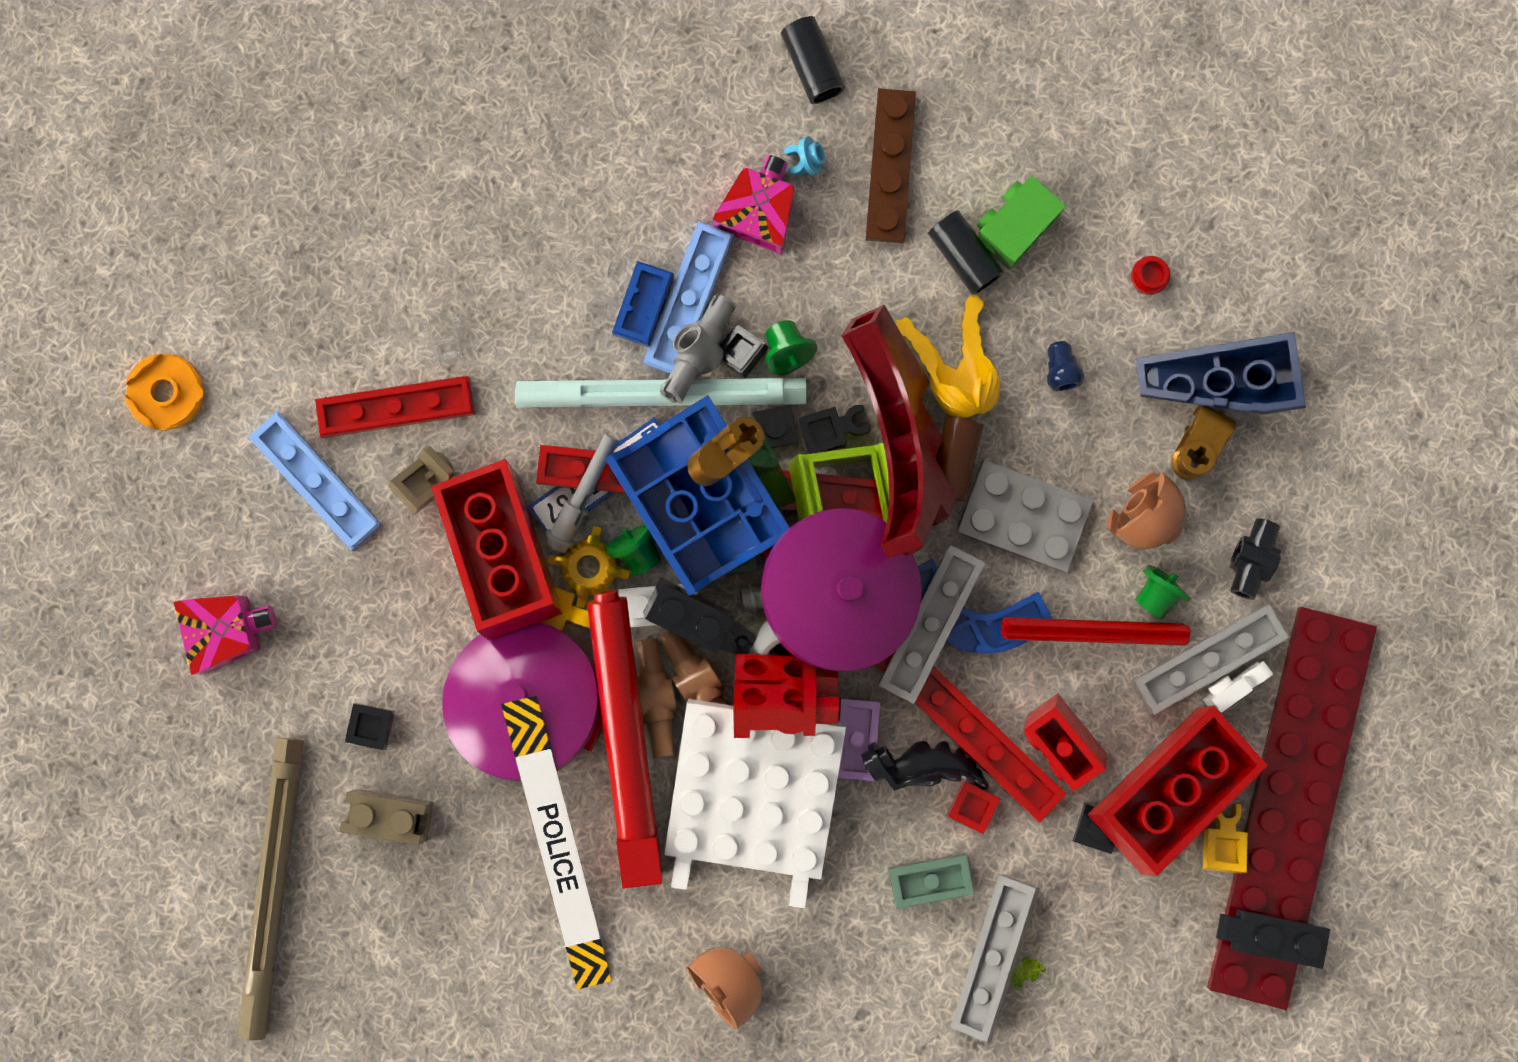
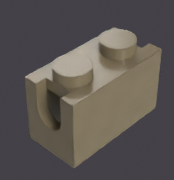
(387, 817)

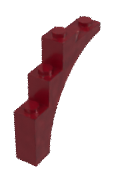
(896, 383)

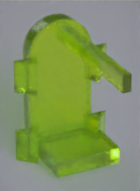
(1028, 970)

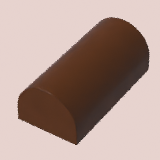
(958, 452)

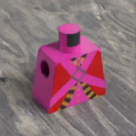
(758, 206)
(220, 630)

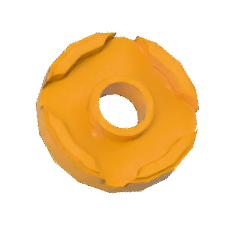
(185, 400)

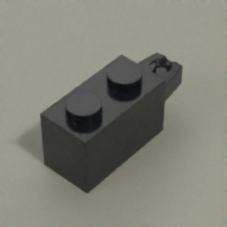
(697, 619)

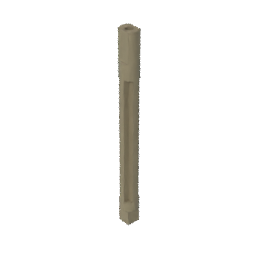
(270, 889)

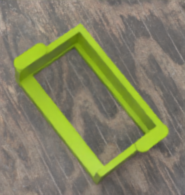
(805, 481)

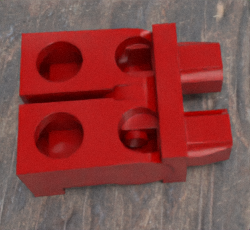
(781, 695)

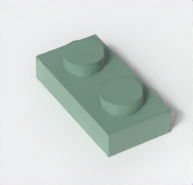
(931, 881)

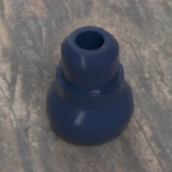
(1063, 368)

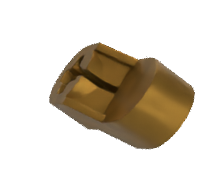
(711, 462)

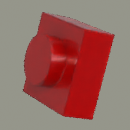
(973, 807)

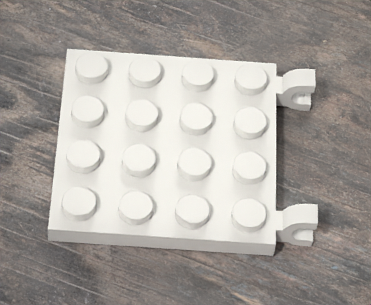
(752, 798)

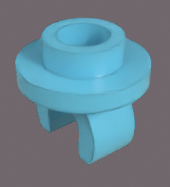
(811, 157)

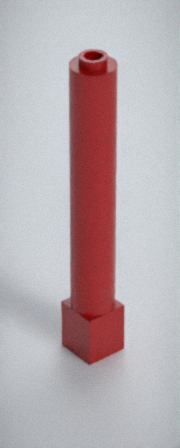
(625, 741)

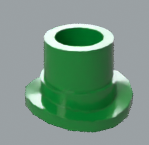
(787, 348)
(634, 549)
(1160, 592)

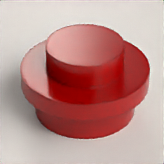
(1150, 275)

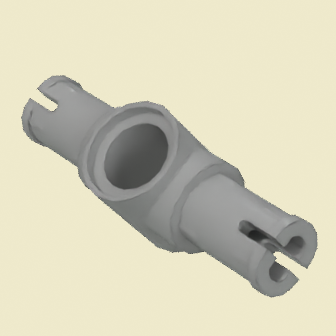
(697, 348)

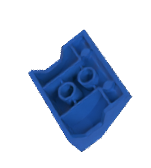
(696, 526)

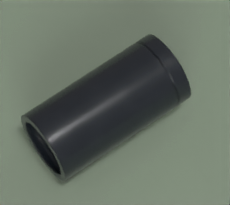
(812, 59)
(965, 252)

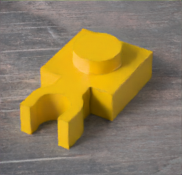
(1225, 847)

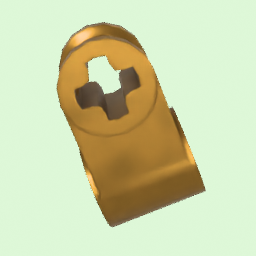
(1205, 438)

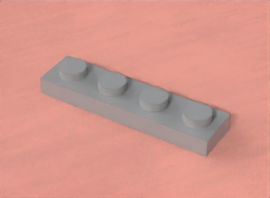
(936, 617)
(1210, 659)
(994, 958)

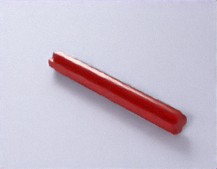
(1095, 631)

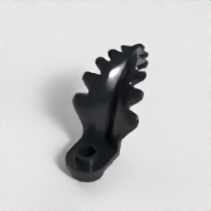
(922, 766)

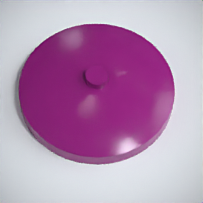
(837, 593)
(512, 668)

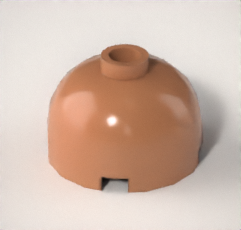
(1155, 512)
(729, 983)

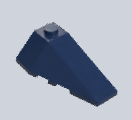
(1240, 375)

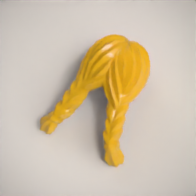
(975, 383)

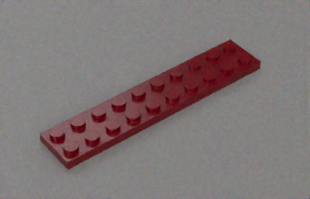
(1295, 793)

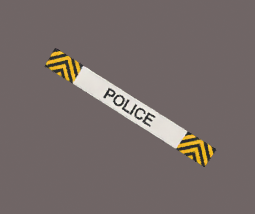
(556, 842)

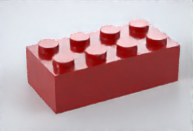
(496, 550)
(1177, 790)

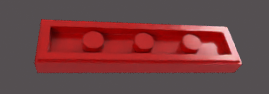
(394, 407)

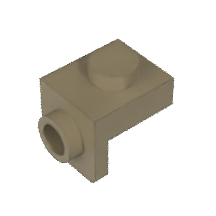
(415, 482)

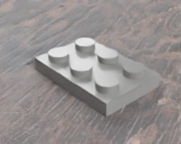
(1024, 516)

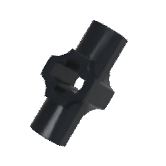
(1255, 558)

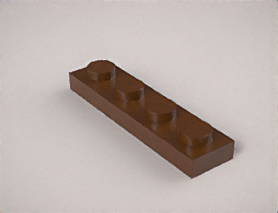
(890, 166)

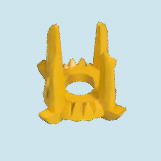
(588, 586)

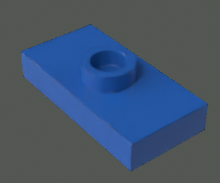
(643, 304)

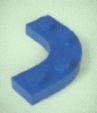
(981, 631)

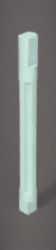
(647, 392)

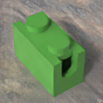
(1020, 221)

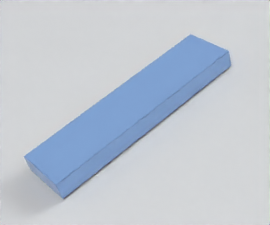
(689, 292)
(315, 481)

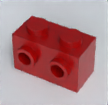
(1065, 742)

